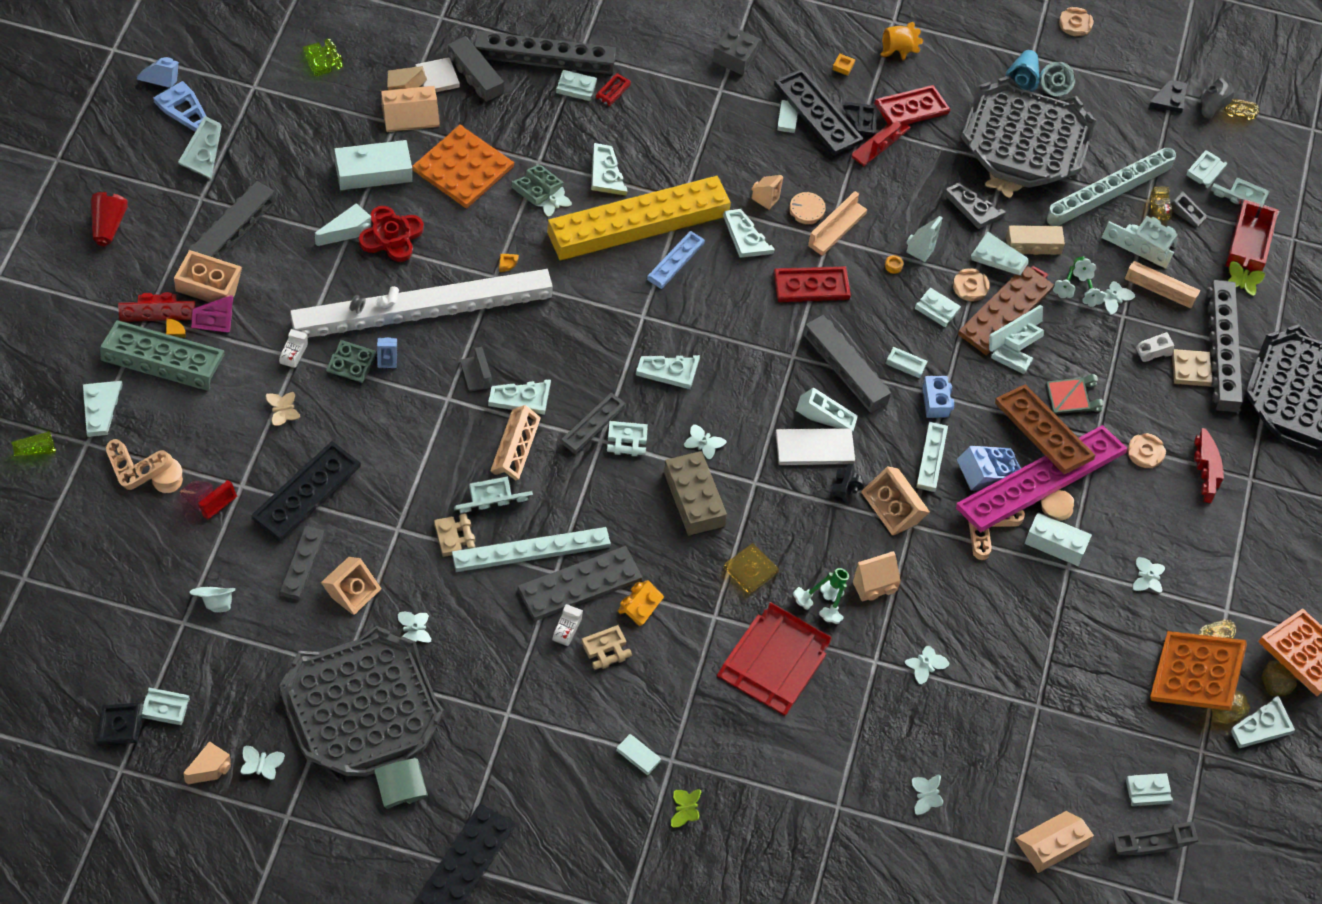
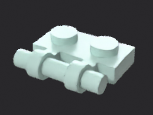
(627, 433)

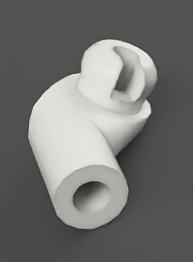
(385, 302)

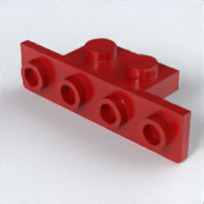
(879, 142)
(156, 308)

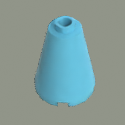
(1025, 71)

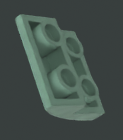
(537, 184)
(351, 361)
(401, 782)

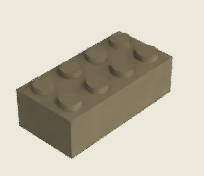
(695, 493)

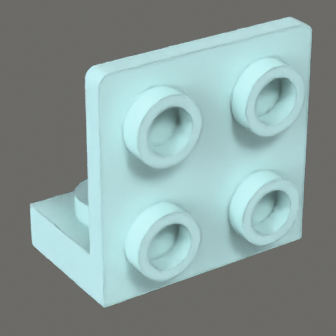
(1157, 234)

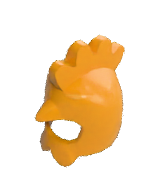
(901, 39)

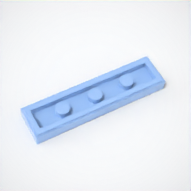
(675, 259)

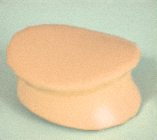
(170, 479)
(1058, 505)

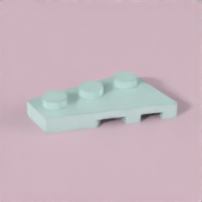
(202, 148)
(605, 171)
(745, 237)
(998, 254)
(674, 371)
(513, 396)
(99, 406)
(1266, 724)

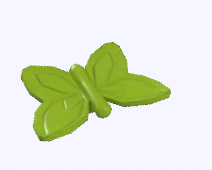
(1243, 279)
(687, 807)

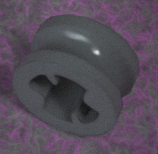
(357, 304)

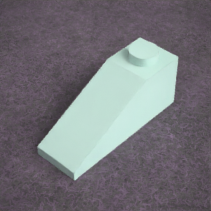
(344, 227)
(924, 240)
(825, 410)

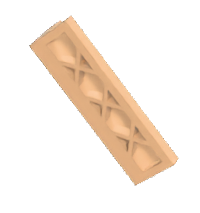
(837, 224)
(1162, 284)
(512, 438)

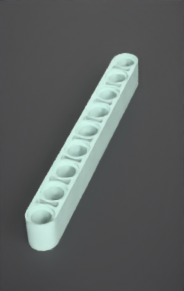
(1111, 186)

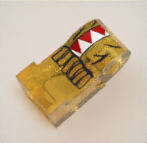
(1161, 203)

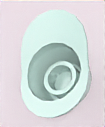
(215, 598)

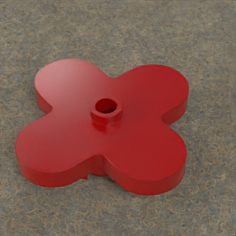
(391, 233)

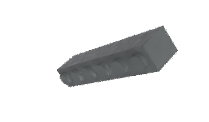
(235, 221)
(847, 363)

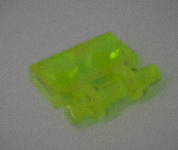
(317, 57)

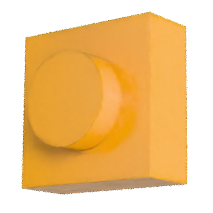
(843, 64)

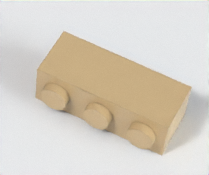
(1036, 239)

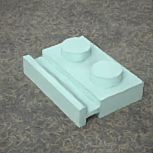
(576, 85)
(1206, 169)
(937, 307)
(165, 706)
(1149, 789)

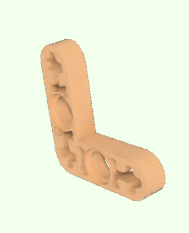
(130, 470)
(976, 540)

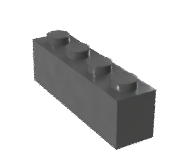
(475, 69)

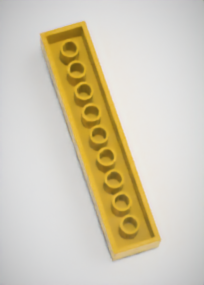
(638, 217)

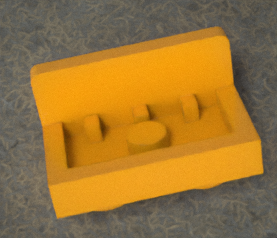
(641, 602)

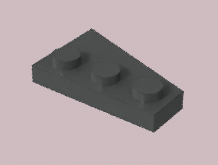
(975, 209)

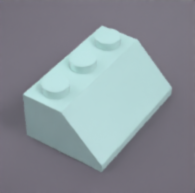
(1057, 539)

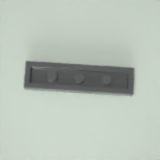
(593, 423)
(302, 563)

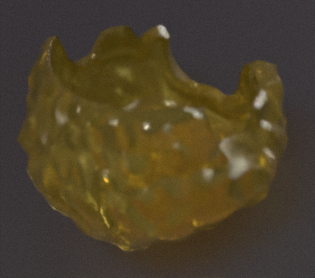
(1278, 679)
(1239, 709)

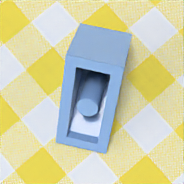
(161, 72)
(387, 353)

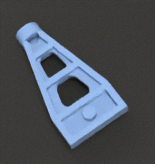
(173, 97)

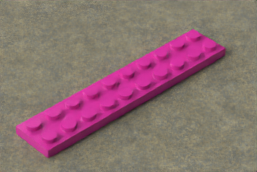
(1035, 482)

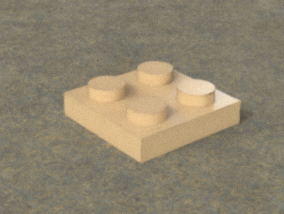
(1191, 367)

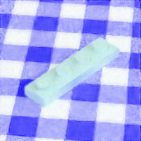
(932, 456)

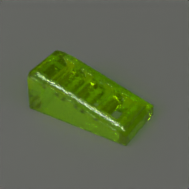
(34, 445)

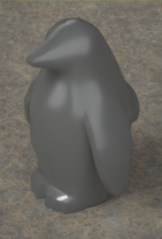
(1215, 98)

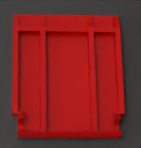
(775, 658)

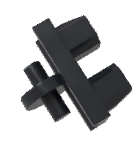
(850, 483)

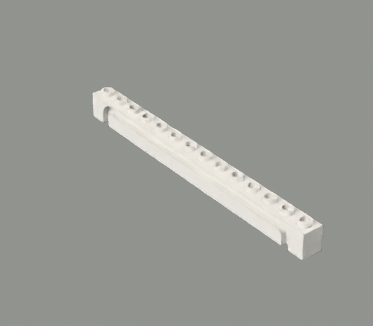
(425, 303)

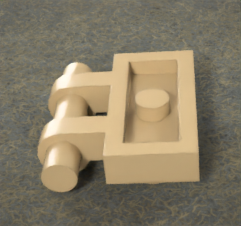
(448, 536)
(604, 642)

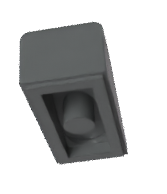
(1188, 210)

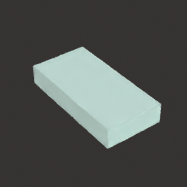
(787, 118)
(1012, 358)
(906, 362)
(638, 754)

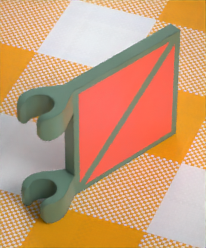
(1071, 395)

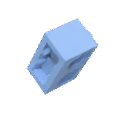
(936, 392)

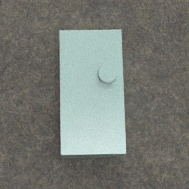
(373, 165)

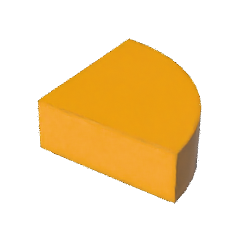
(507, 262)
(175, 328)

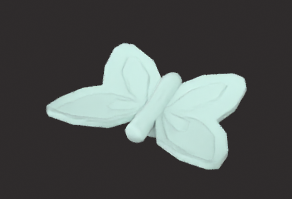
(554, 201)
(1115, 295)
(703, 442)
(1150, 575)
(415, 626)
(926, 661)
(261, 764)
(928, 794)

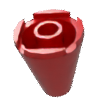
(106, 216)

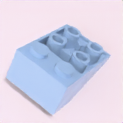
(986, 465)

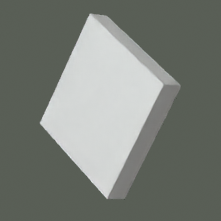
(440, 74)

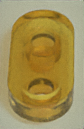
(1242, 109)
(1218, 629)

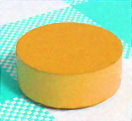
(894, 264)

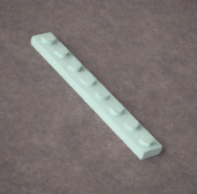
(530, 549)

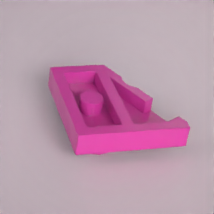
(214, 315)

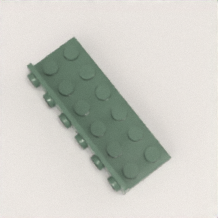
(161, 355)

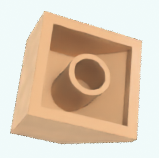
(877, 576)
(351, 584)

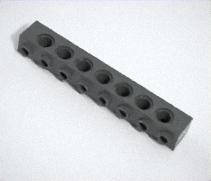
(546, 52)
(1224, 346)

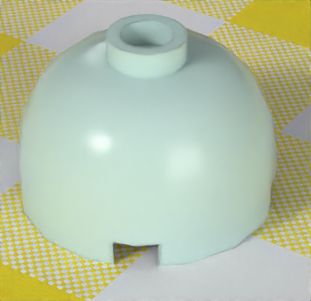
(1057, 79)

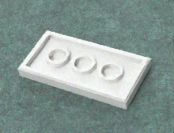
(815, 446)

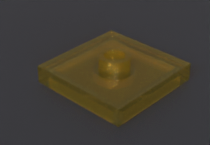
(751, 568)

